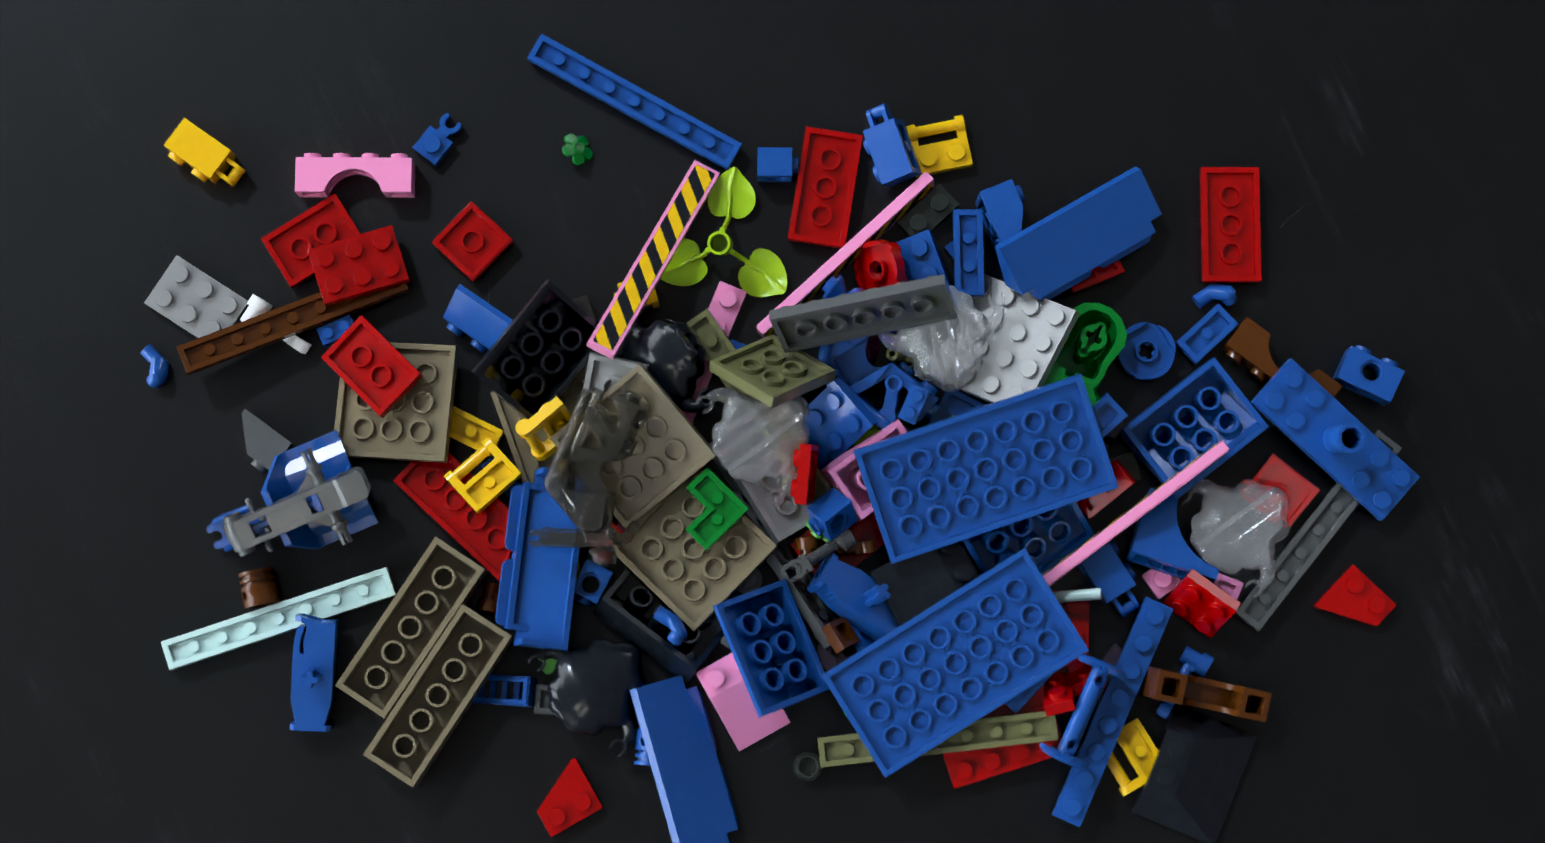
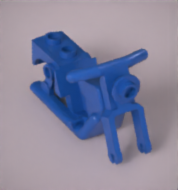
(858, 374)

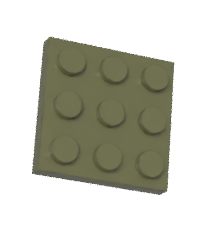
(770, 373)

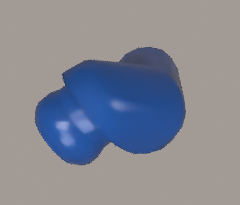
(1215, 291)
(158, 366)
(674, 623)

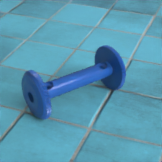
(1083, 712)

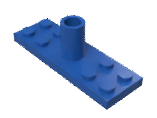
(1316, 426)

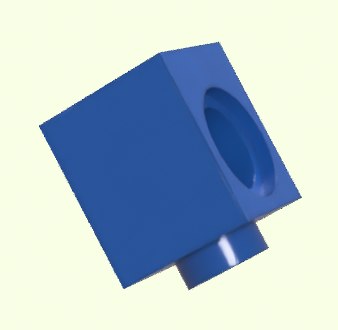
(776, 164)
(831, 514)
(589, 570)

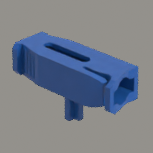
(853, 596)
(313, 673)

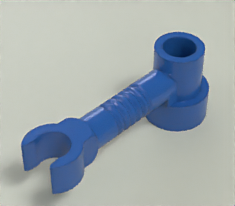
(1192, 662)

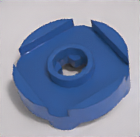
(1162, 355)

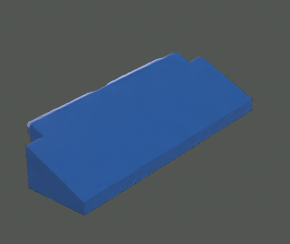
(1080, 237)
(536, 581)
(685, 762)

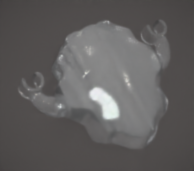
(948, 349)
(758, 439)
(1240, 527)

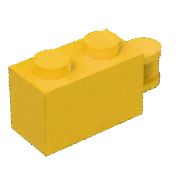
(203, 153)

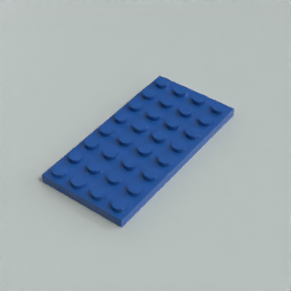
(985, 468)
(955, 662)

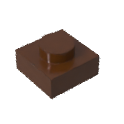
(840, 635)

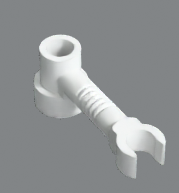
(259, 306)

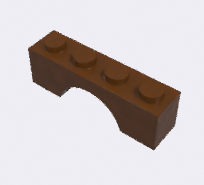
(1251, 348)
(1207, 694)

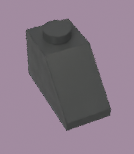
(262, 441)

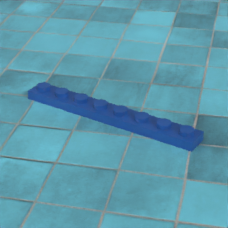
(634, 102)
(1112, 711)

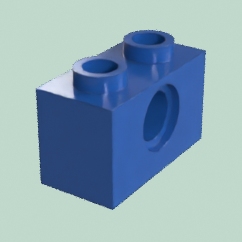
(1350, 375)

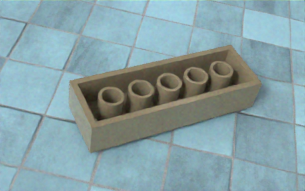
(410, 627)
(438, 696)

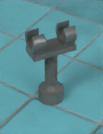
(803, 564)

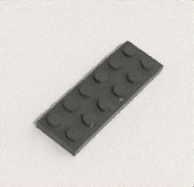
(863, 313)

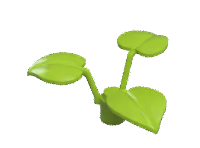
(764, 271)

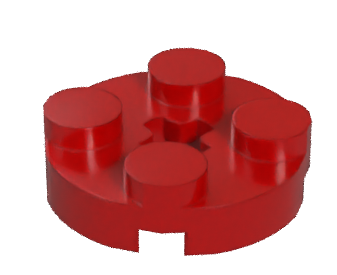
(876, 254)

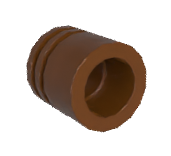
(258, 588)

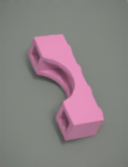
(318, 175)

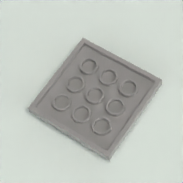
(1023, 347)

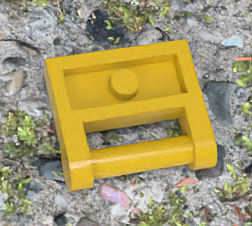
(942, 155)
(551, 418)
(489, 482)
(1139, 752)

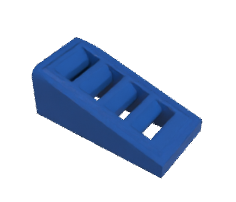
(528, 694)

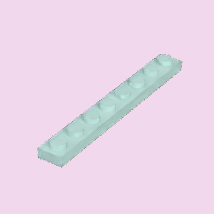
(277, 618)

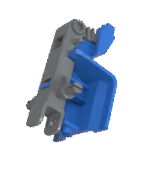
(309, 501)

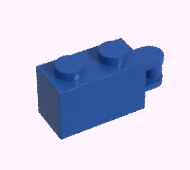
(889, 147)
(1114, 578)

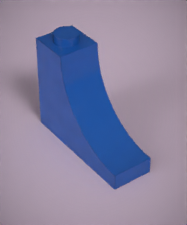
(1161, 547)

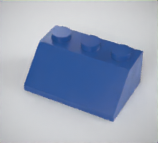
(475, 318)

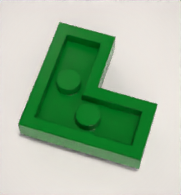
(721, 511)

